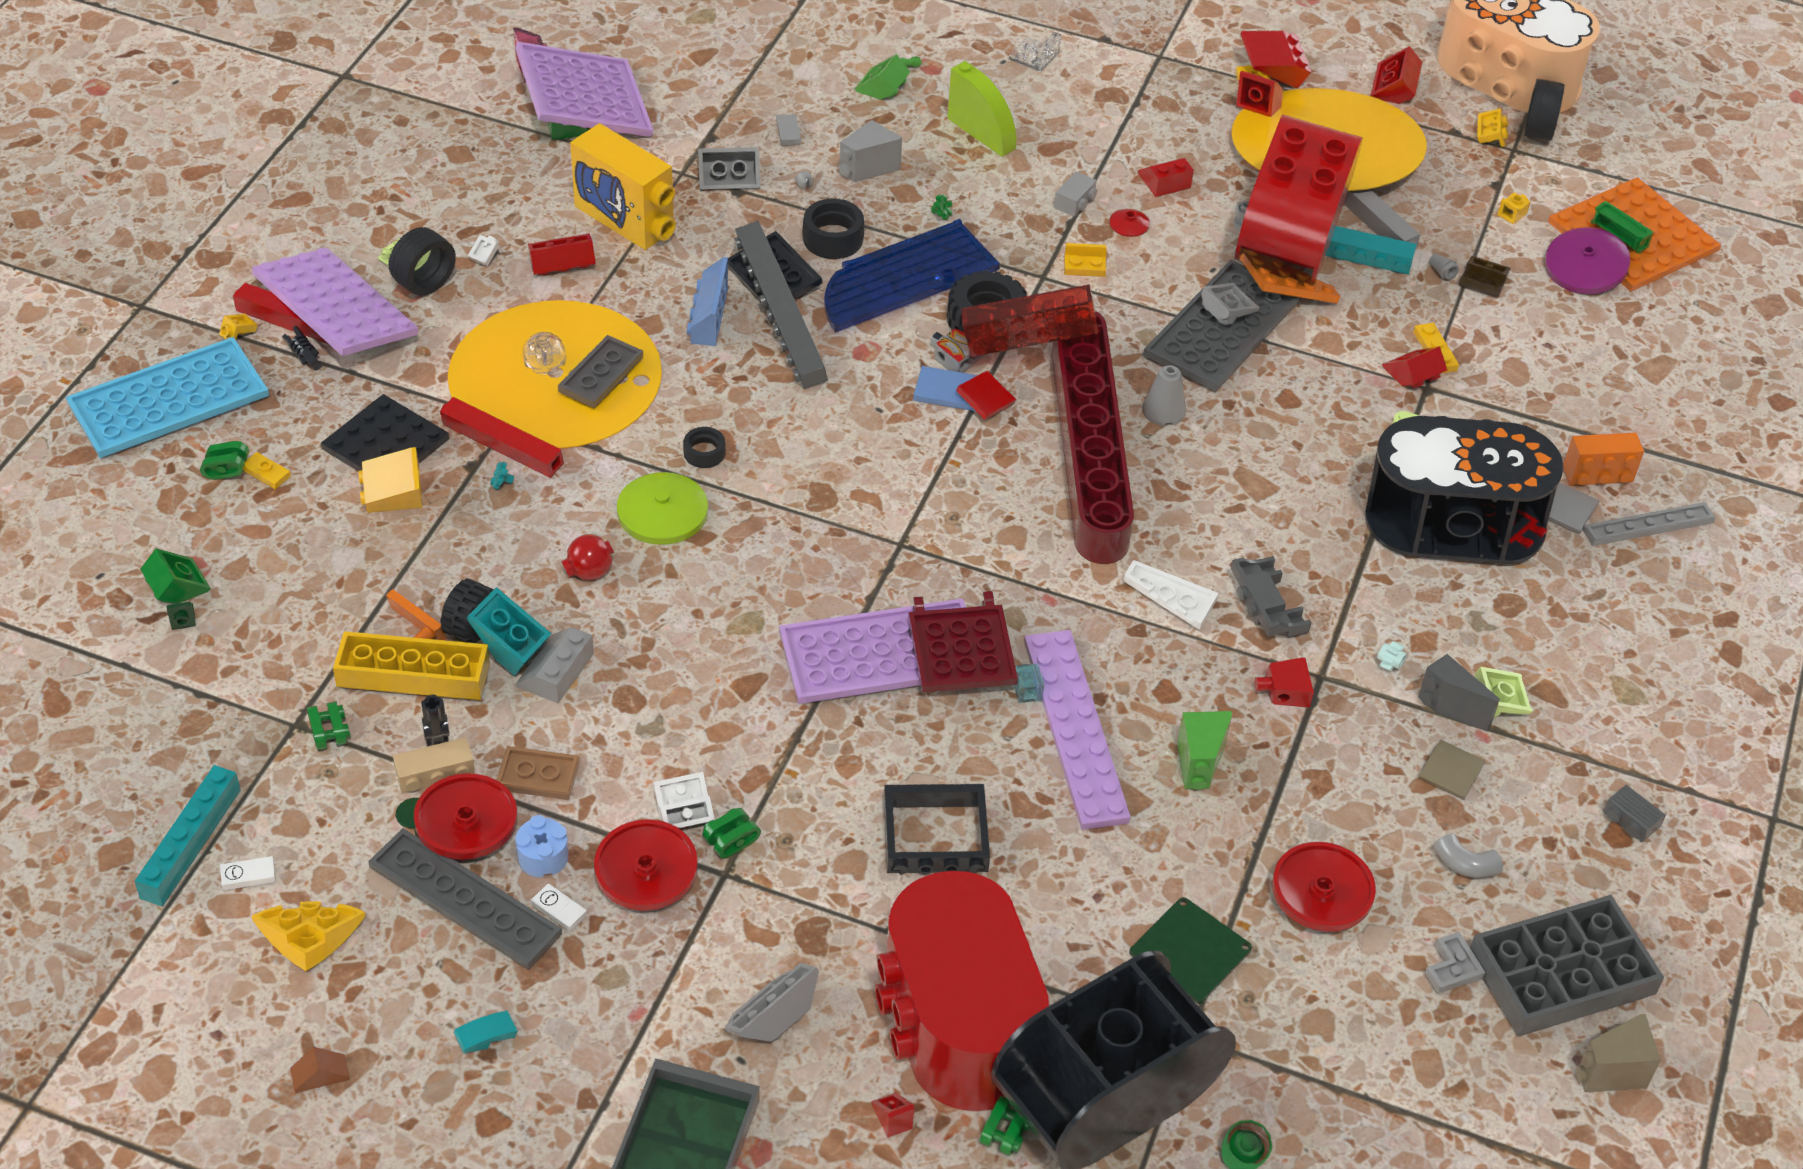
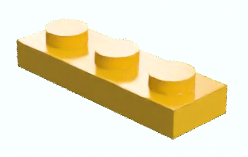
(1429, 336)

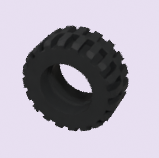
(980, 290)

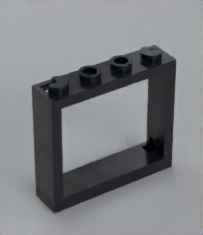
(936, 796)

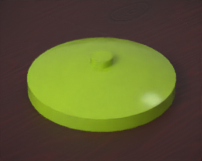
(662, 508)

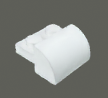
(683, 800)

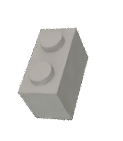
(1075, 194)

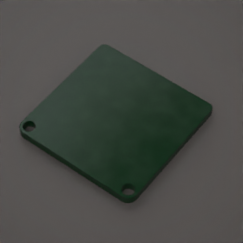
(1197, 946)

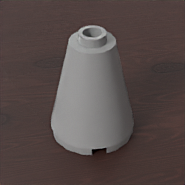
(1166, 398)

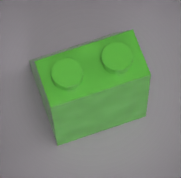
(1201, 746)

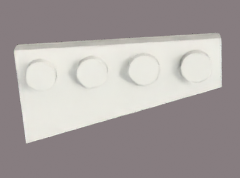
(1173, 593)

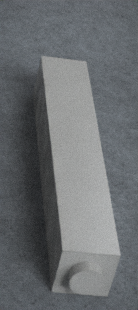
(1380, 216)

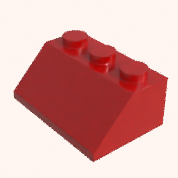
(1397, 77)

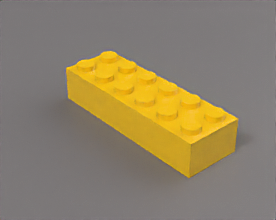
(411, 665)

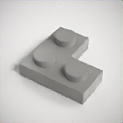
(1459, 964)

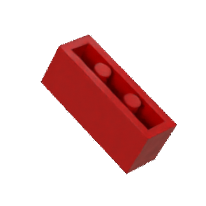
(561, 254)

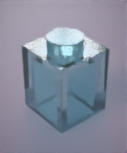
(1030, 683)

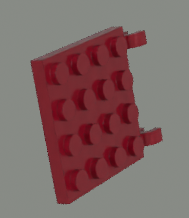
(962, 646)

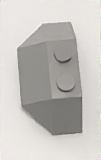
(776, 1005)

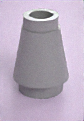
(1444, 266)

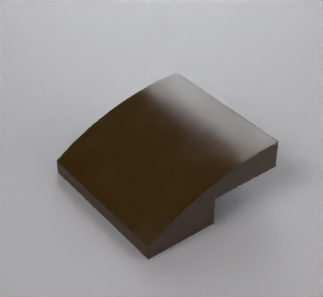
(1484, 276)

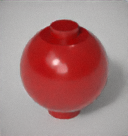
(588, 557)

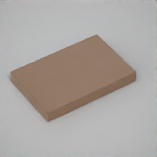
(538, 772)

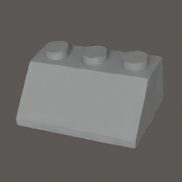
(729, 168)
(557, 664)

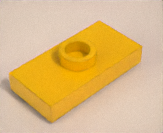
(266, 470)

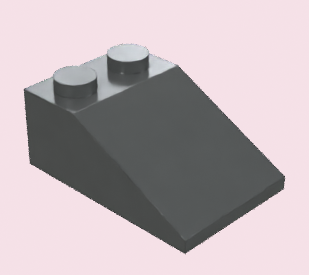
(1458, 694)

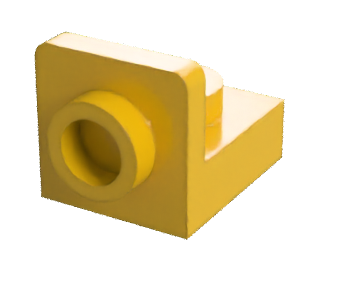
(236, 324)

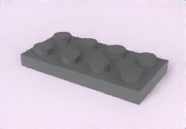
(600, 371)

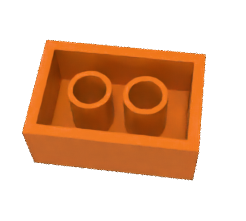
(1603, 459)

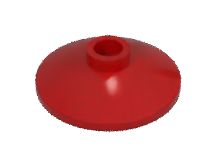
(1129, 222)

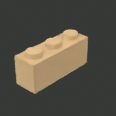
(432, 763)

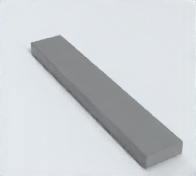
(1648, 524)

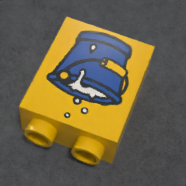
(623, 186)

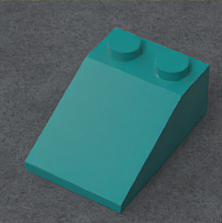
(508, 630)

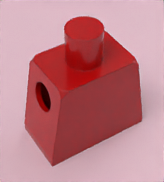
(1287, 683)

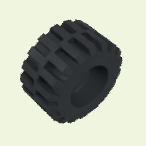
(459, 605)

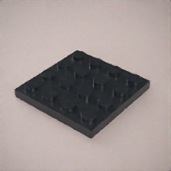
(382, 430)

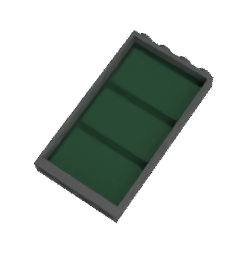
(688, 1120)

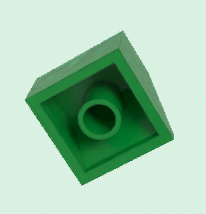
(173, 577)

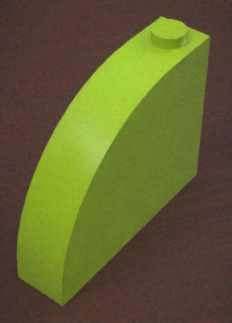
(980, 109)

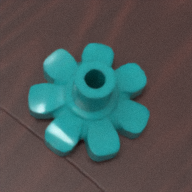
(501, 475)

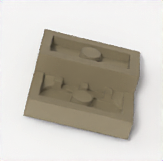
(1452, 769)

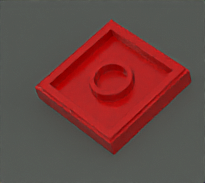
(986, 395)

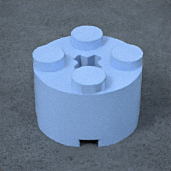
(542, 846)

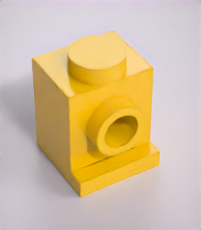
(1517, 203)

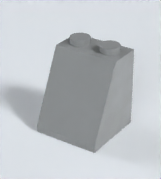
(870, 152)

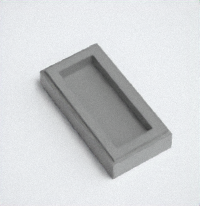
(788, 129)

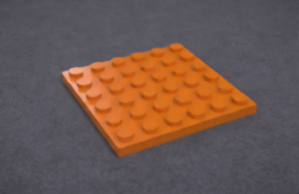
(1675, 237)

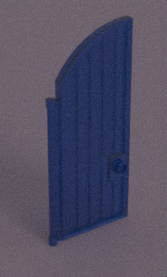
(904, 274)

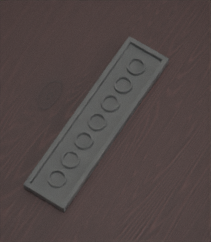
(466, 899)

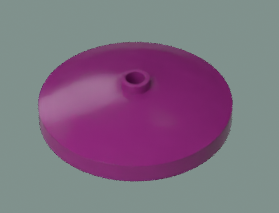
(1587, 260)

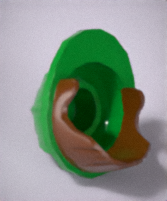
(1246, 1145)

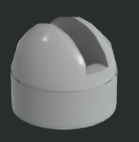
(804, 179)

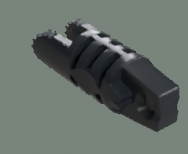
(303, 348)

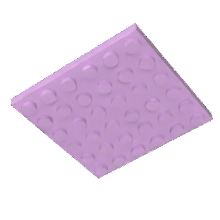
(583, 89)

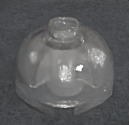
(544, 353)

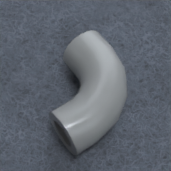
(1466, 862)

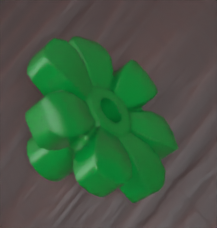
(942, 206)

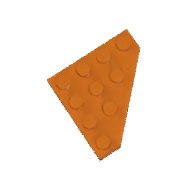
(1277, 277)

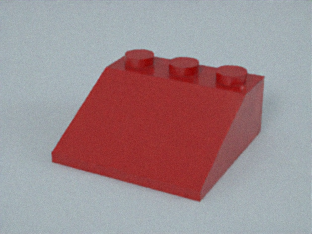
(1277, 55)

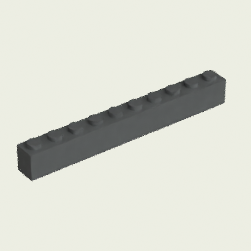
(781, 305)

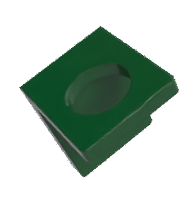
(181, 615)

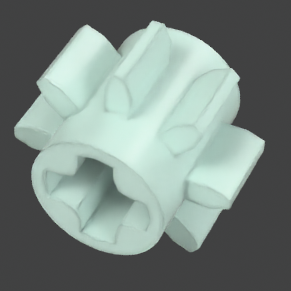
(1392, 656)

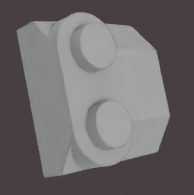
(1227, 302)

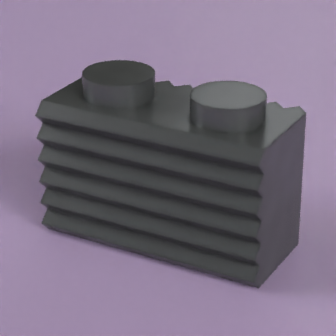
(1634, 813)

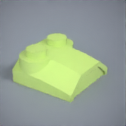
(1508, 688)

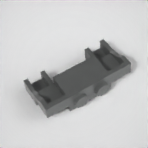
(1263, 599)

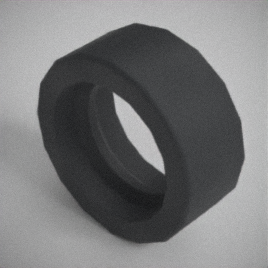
(704, 435)

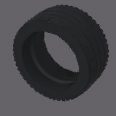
(1544, 109)
(833, 244)
(408, 253)

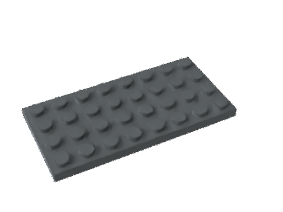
(1209, 349)

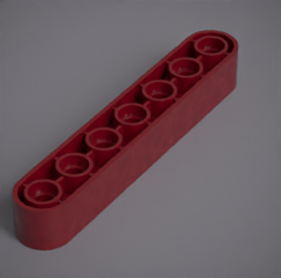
(1093, 446)

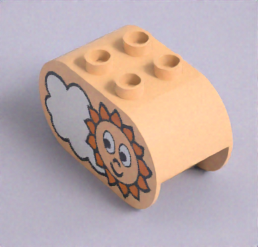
(1512, 43)

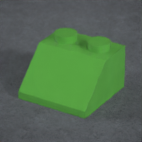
(884, 78)

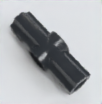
(434, 720)

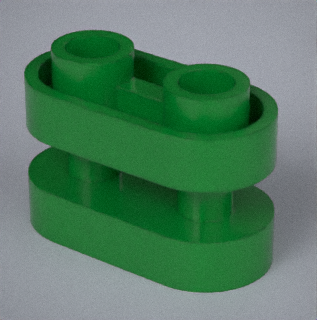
(224, 460)
(339, 731)
(731, 832)
(1011, 1140)

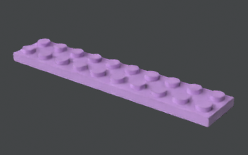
(1077, 731)

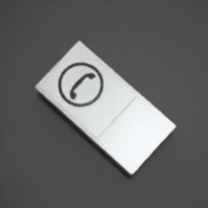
(247, 873)
(559, 907)

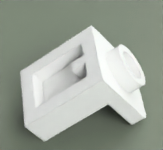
(484, 250)

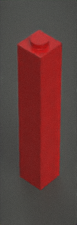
(269, 308)
(501, 437)

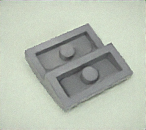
(1572, 508)

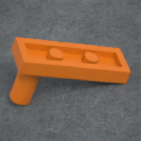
(428, 626)

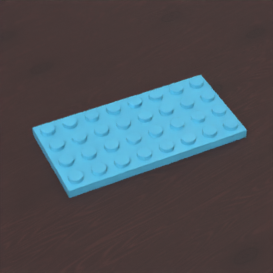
(166, 397)

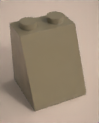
(1620, 1058)

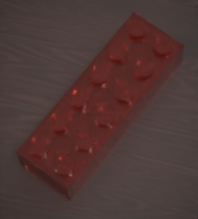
(1029, 320)

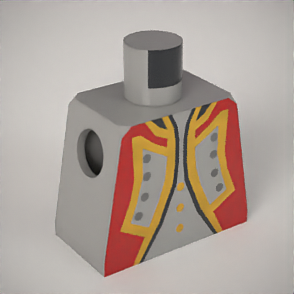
(953, 351)

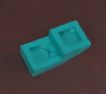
(482, 1031)

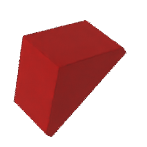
(894, 1114)

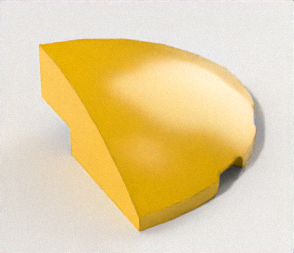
(308, 932)

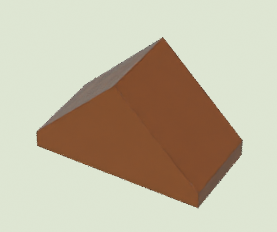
(319, 1069)

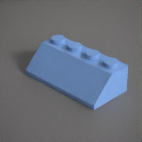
(709, 304)

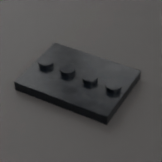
(796, 271)

